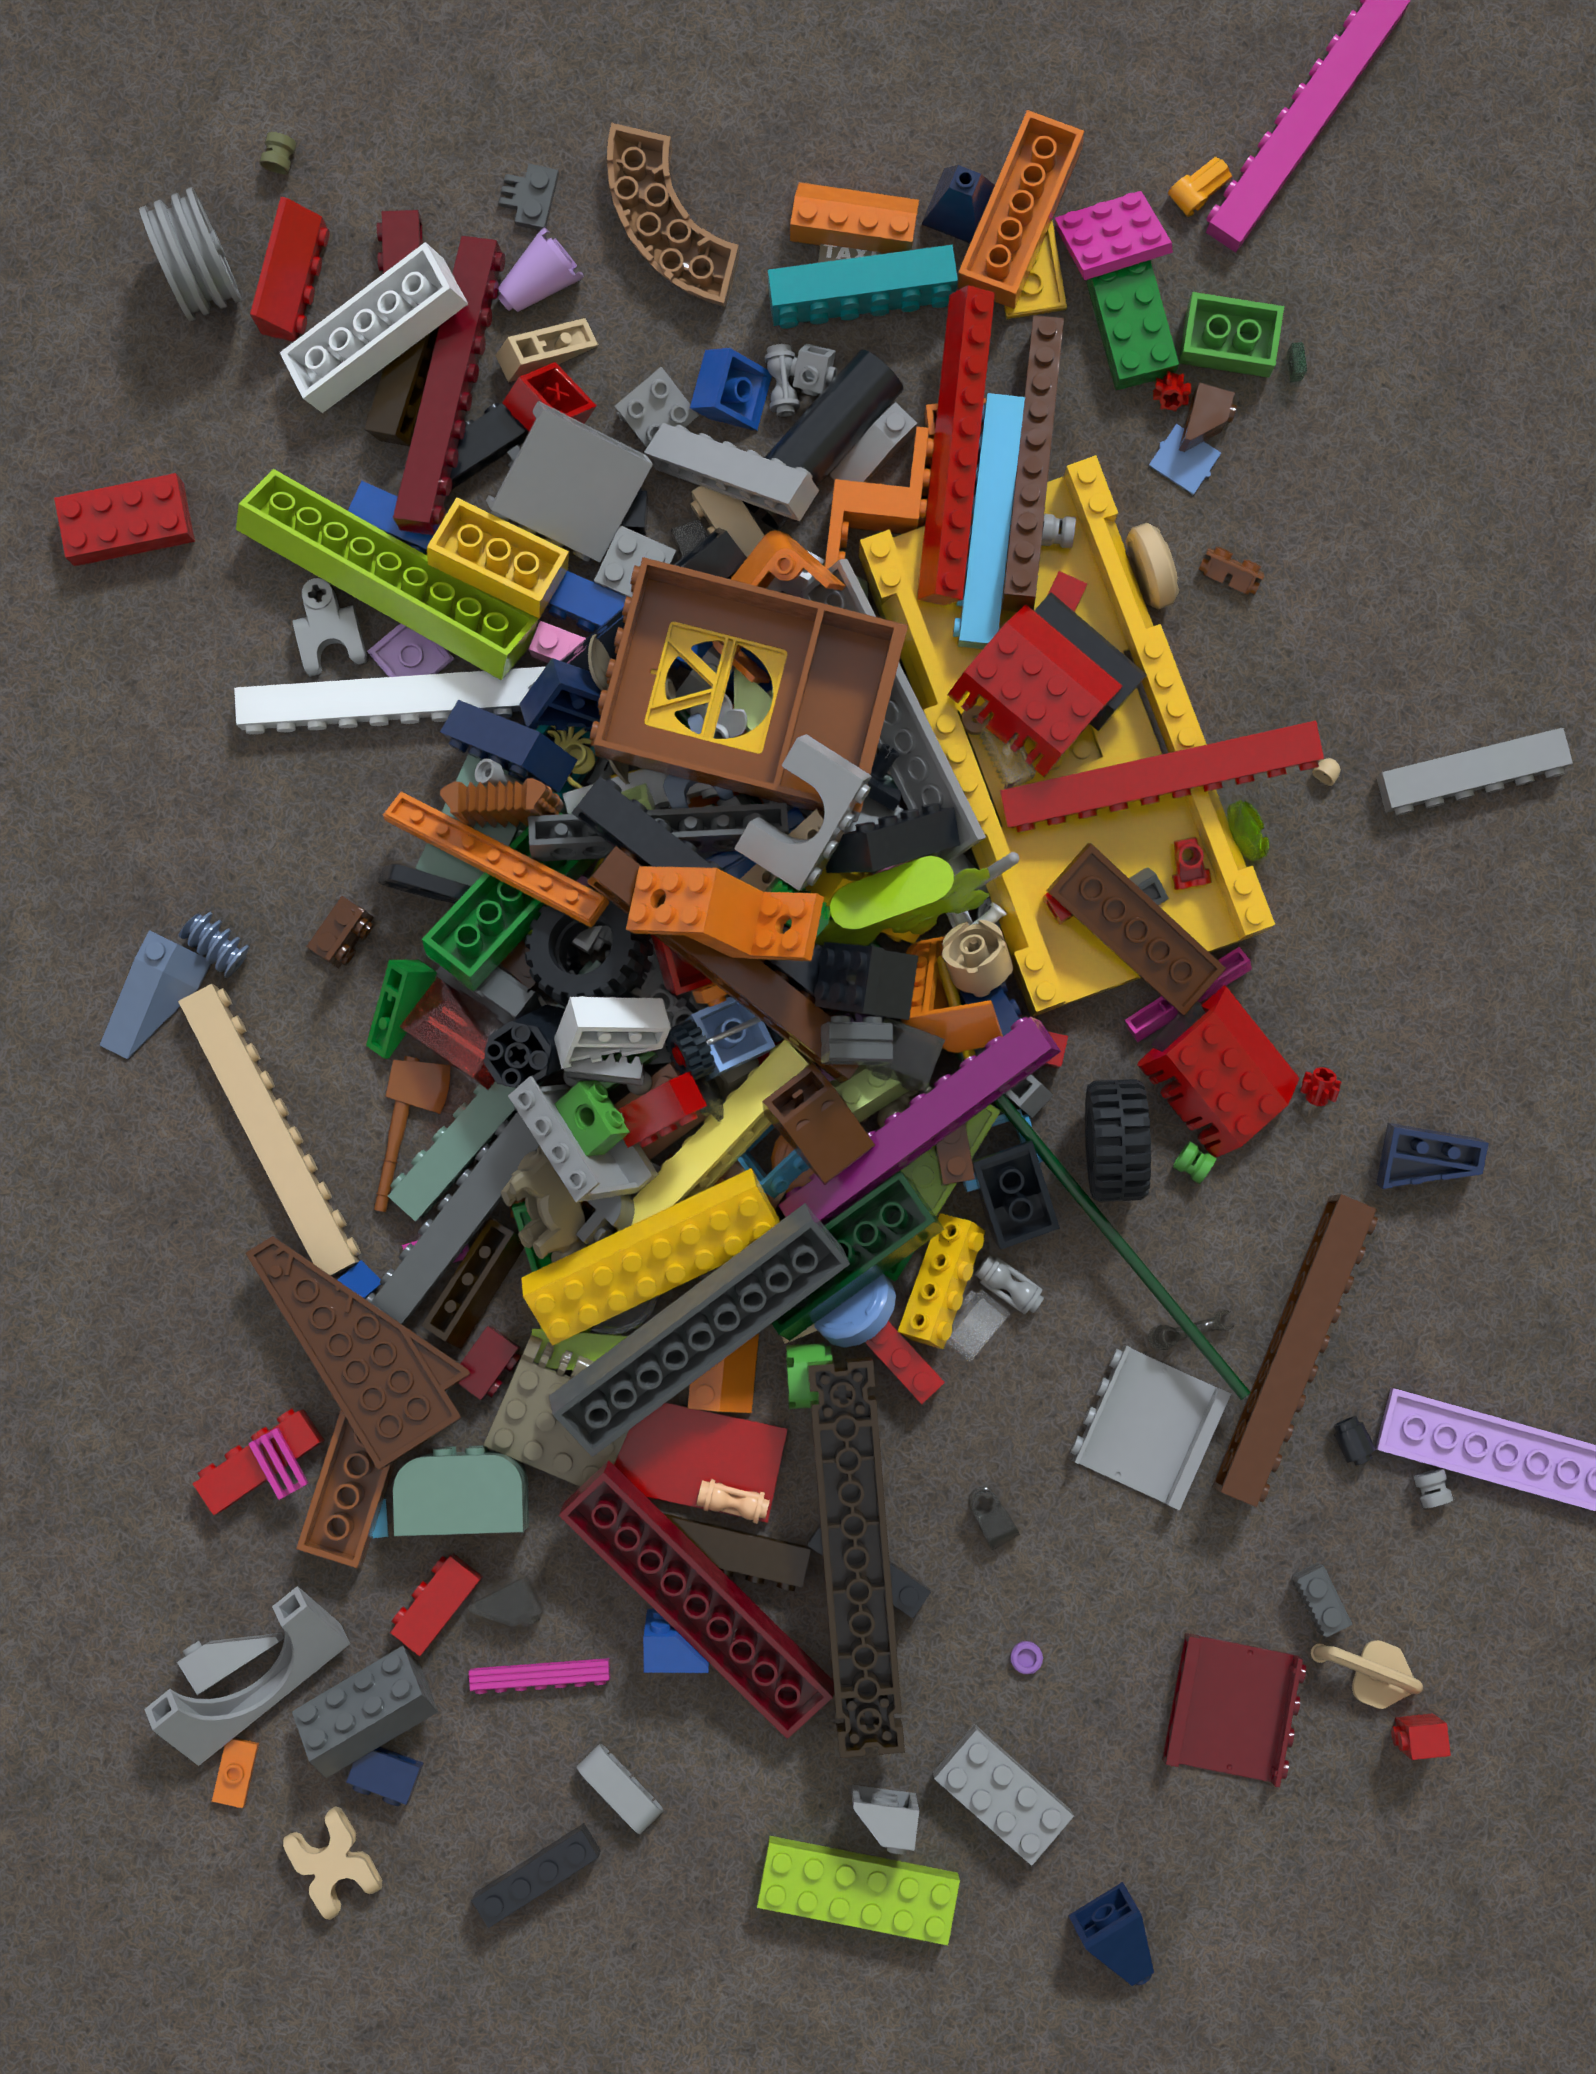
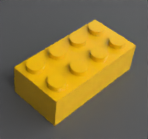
(497, 557)

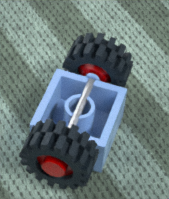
(719, 1040)

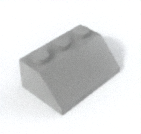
(888, 1815)

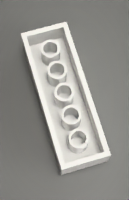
(373, 328)

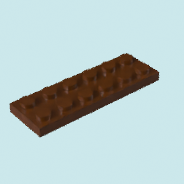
(1135, 929)

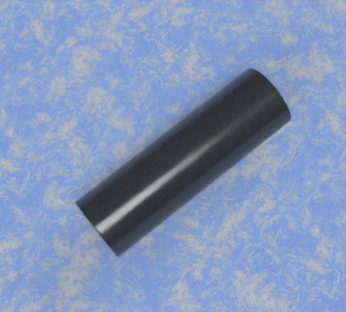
(835, 421)

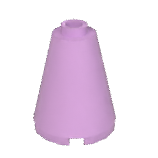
(538, 273)

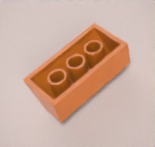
(853, 219)
(728, 1383)

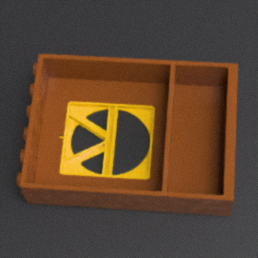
(825, 667)

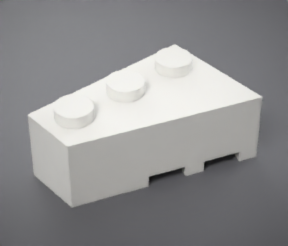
(610, 1026)

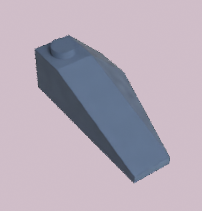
(155, 984)

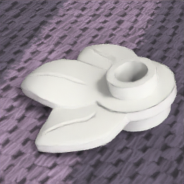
(730, 721)

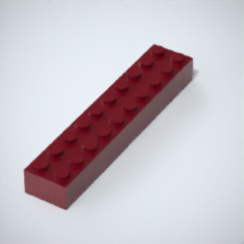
(697, 1599)

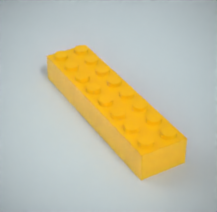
(648, 1257)

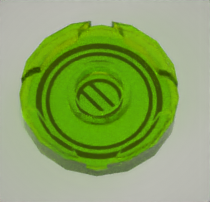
(1246, 830)

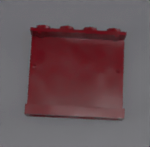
(1234, 1709)

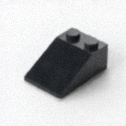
(1014, 1195)

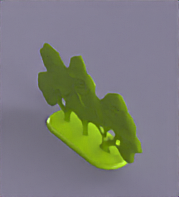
(902, 899)

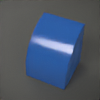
(361, 1280)

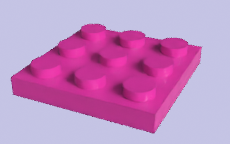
(1113, 235)

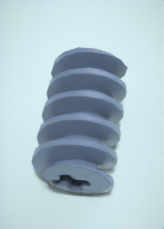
(214, 944)

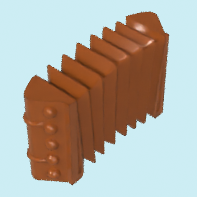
(500, 803)

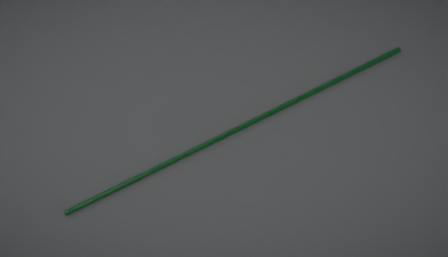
(1097, 1216)

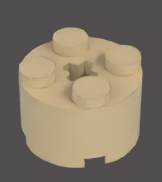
(976, 957)

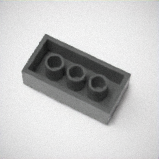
(364, 1712)

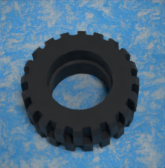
(613, 978)
(1117, 1140)

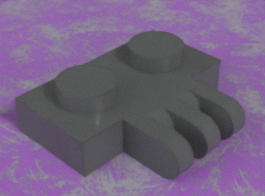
(530, 196)

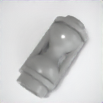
(783, 397)
(997, 1274)

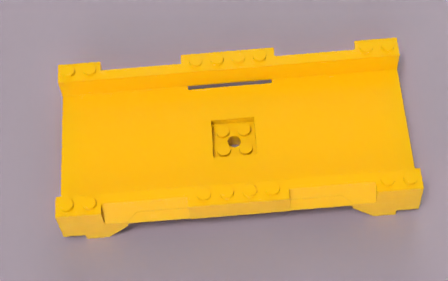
(1067, 960)

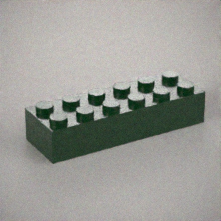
(875, 1238)

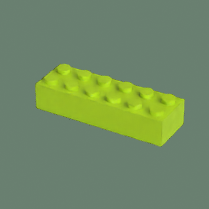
(858, 1890)

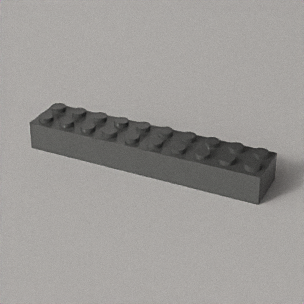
(698, 1330)

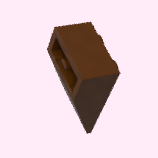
(817, 1123)

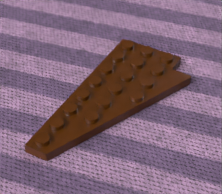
(374, 1366)

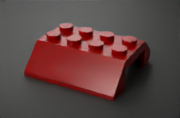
(1035, 688)
(1223, 1075)

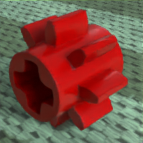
(1172, 391)
(1320, 1086)

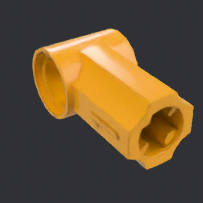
(1194, 190)

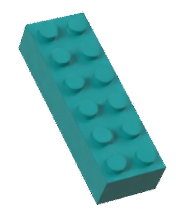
(862, 286)

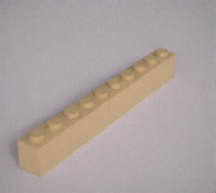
(269, 1131)

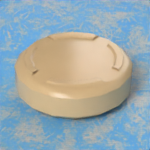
(1152, 565)

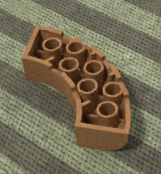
(659, 223)

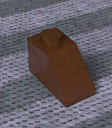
(1207, 415)

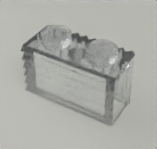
(1009, 764)

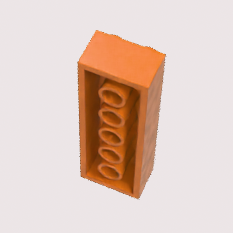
(1021, 207)

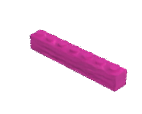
(1161, 1012)
(539, 1675)

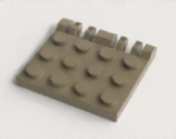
(531, 1432)

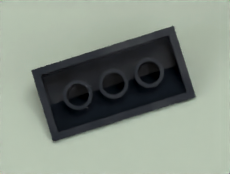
(1097, 649)
(895, 840)

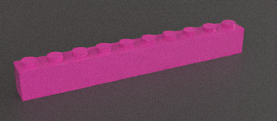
(1303, 121)

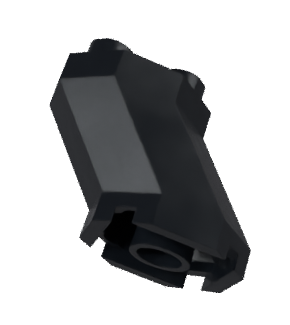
(525, 1048)

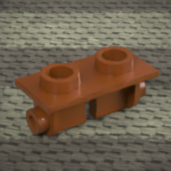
(1243, 573)

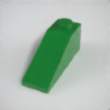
(400, 992)

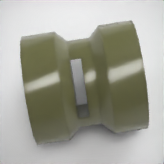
(277, 153)

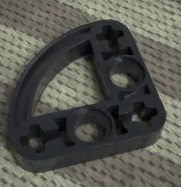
(422, 883)

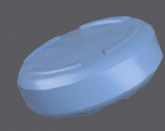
(860, 1315)

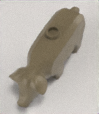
(549, 1205)

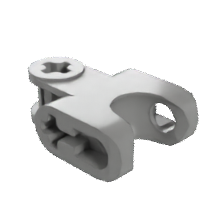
(326, 625)

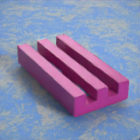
(263, 1462)

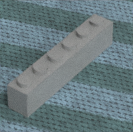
(732, 471)
(1474, 770)

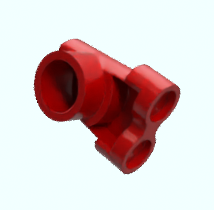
(1190, 871)

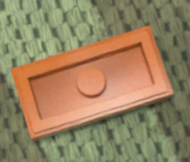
(235, 1772)

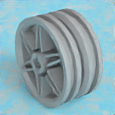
(190, 254)

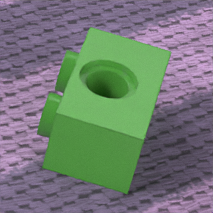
(592, 1117)

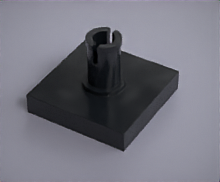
(882, 784)

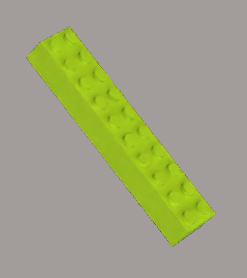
(385, 573)

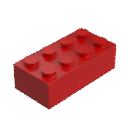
(124, 519)

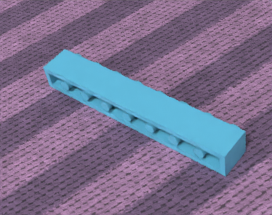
(990, 521)

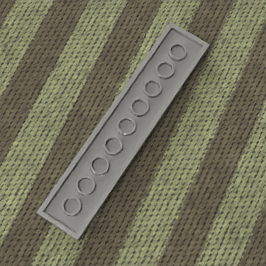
(922, 767)

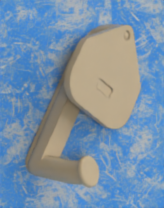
(1380, 1673)

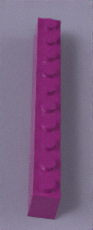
(930, 1118)

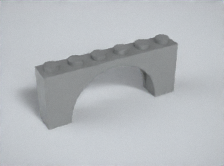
(206, 1725)

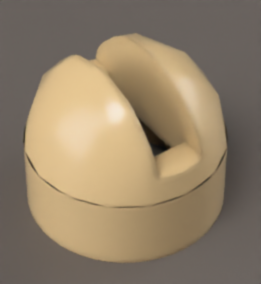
(1330, 768)

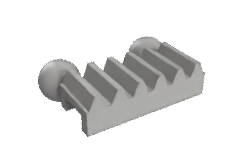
(620, 1072)

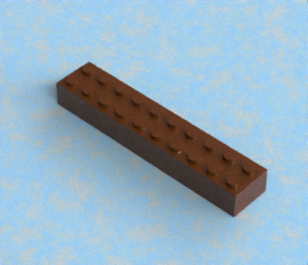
(1294, 1349)

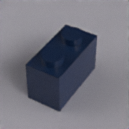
(386, 1775)

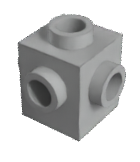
(813, 369)

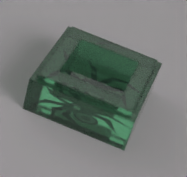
(1296, 361)

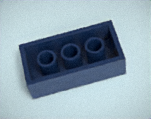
(514, 746)

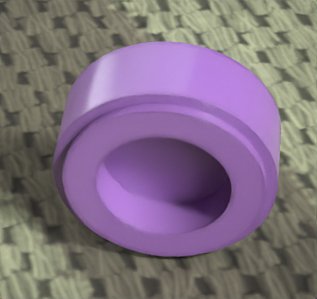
(1026, 1657)

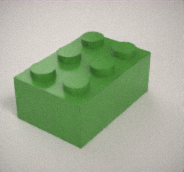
(1231, 334)

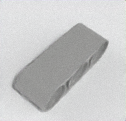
(618, 1789)

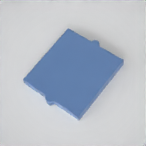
(1184, 468)

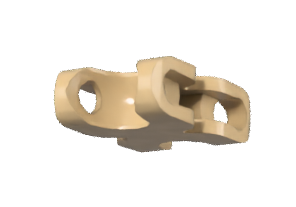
(332, 1863)

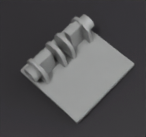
(655, 403)

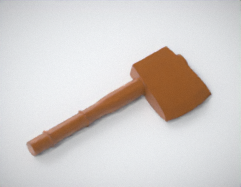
(415, 1085)

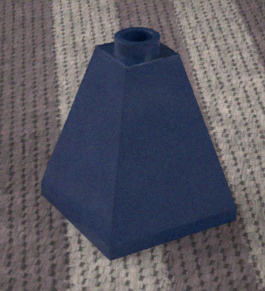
(958, 202)
(1116, 1934)

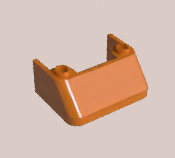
(781, 558)
(961, 1026)

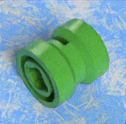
(1194, 1162)

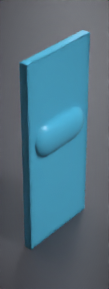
(381, 1527)

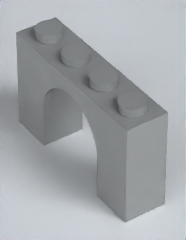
(839, 787)

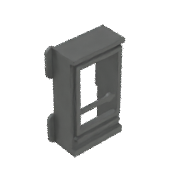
(497, 993)

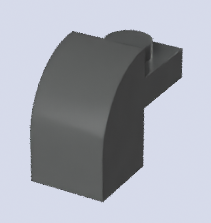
(609, 1213)

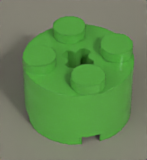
(797, 1372)

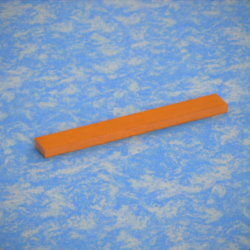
(496, 859)

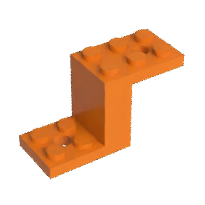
(880, 505)
(724, 913)

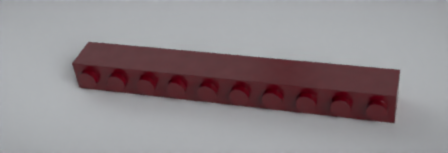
(448, 389)

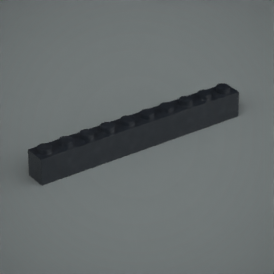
(629, 826)

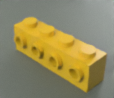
(942, 1282)

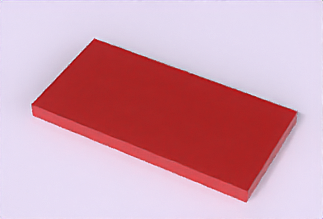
(682, 1446)

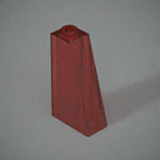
(450, 1031)

